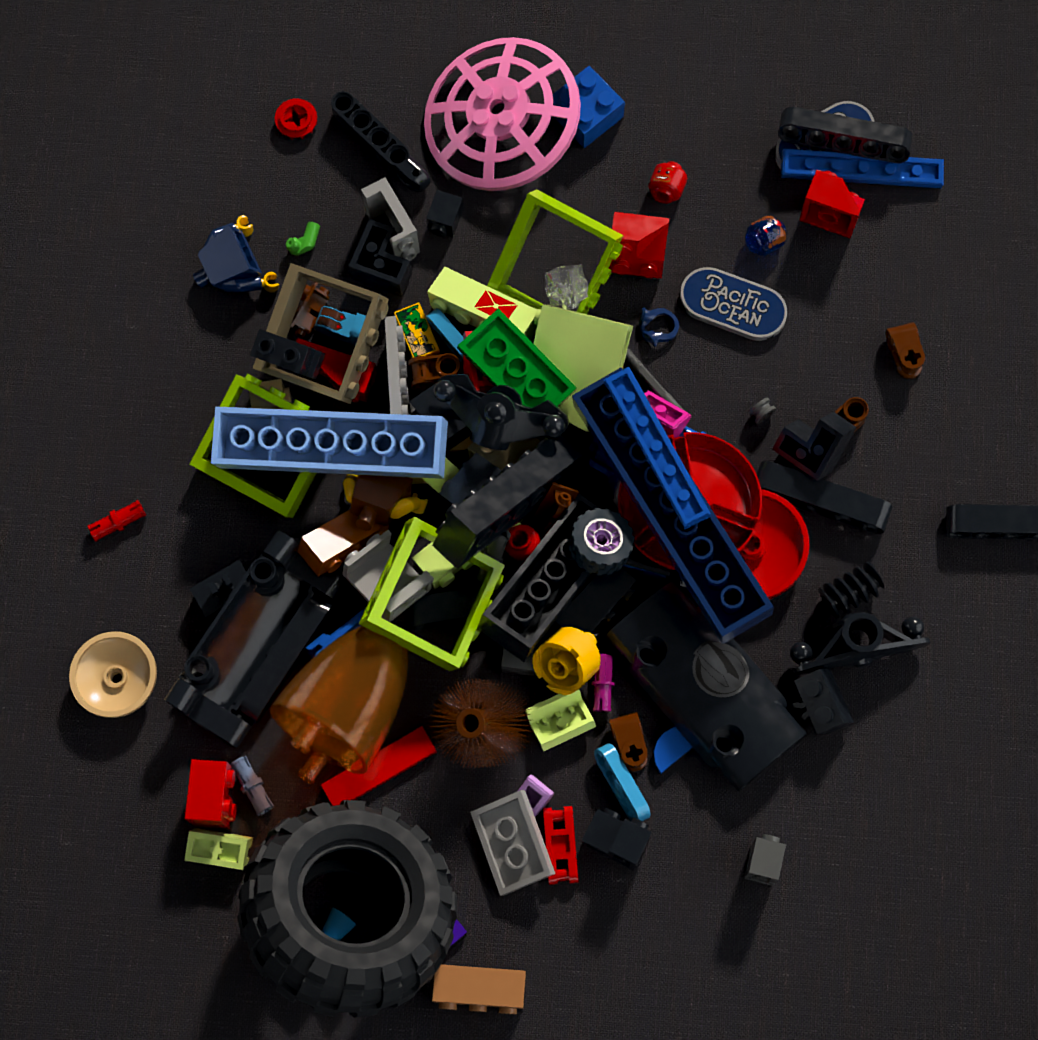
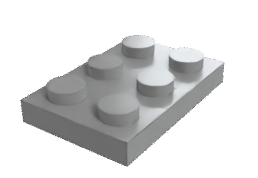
(512, 842)

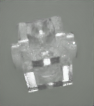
(566, 286)

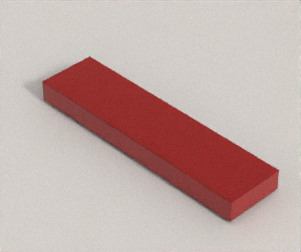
(386, 765)

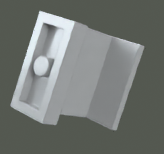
(366, 566)

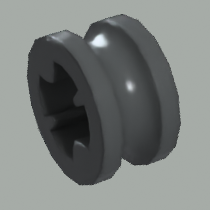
(762, 410)

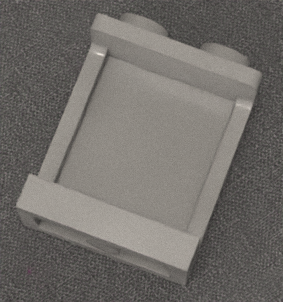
(381, 200)

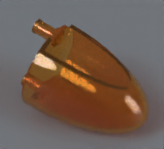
(344, 702)

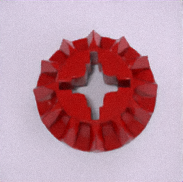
(304, 110)

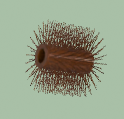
(481, 723)

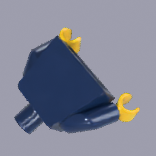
(230, 262)

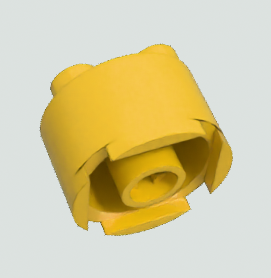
(567, 660)

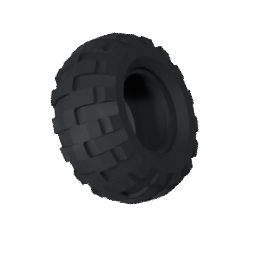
(336, 973)

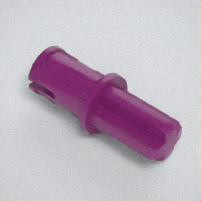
(603, 684)

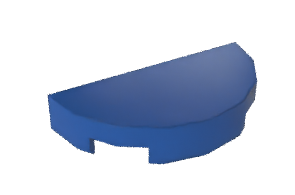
(669, 749)

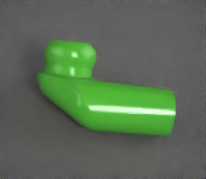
(304, 243)

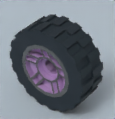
(597, 527)

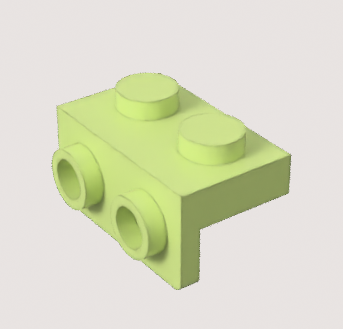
(559, 719)

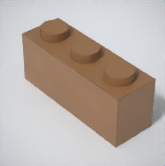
(479, 988)

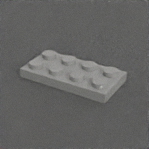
(396, 366)

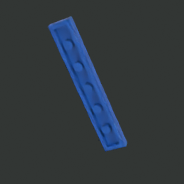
(856, 169)
(657, 448)

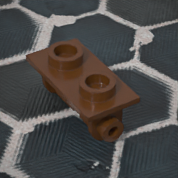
(312, 300)
(552, 507)

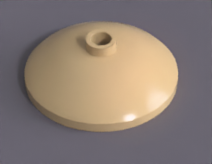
(100, 661)

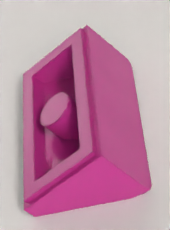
(670, 416)

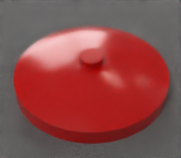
(778, 545)

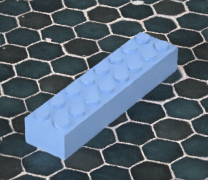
(329, 442)

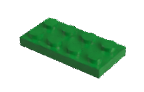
(513, 360)

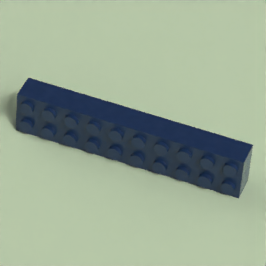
(700, 553)

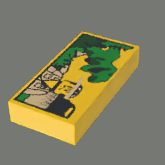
(417, 331)

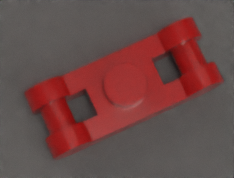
(561, 844)

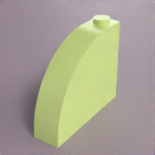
(581, 348)

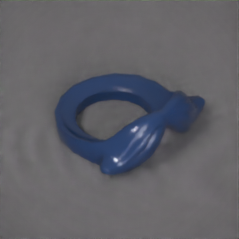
(656, 337)

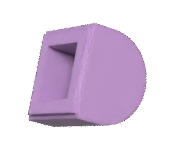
(537, 793)

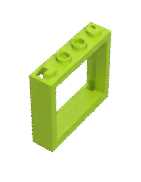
(519, 234)
(286, 508)
(372, 615)

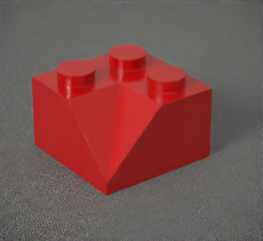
(831, 204)
(642, 244)
(208, 794)

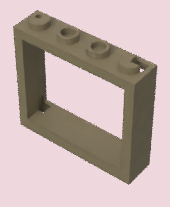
(285, 311)

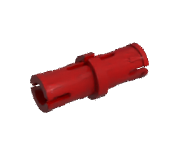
(116, 520)

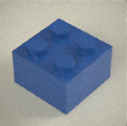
(599, 106)

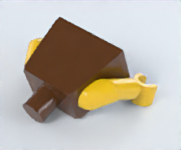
(381, 499)

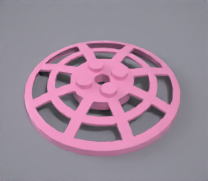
(506, 123)

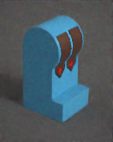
(339, 324)

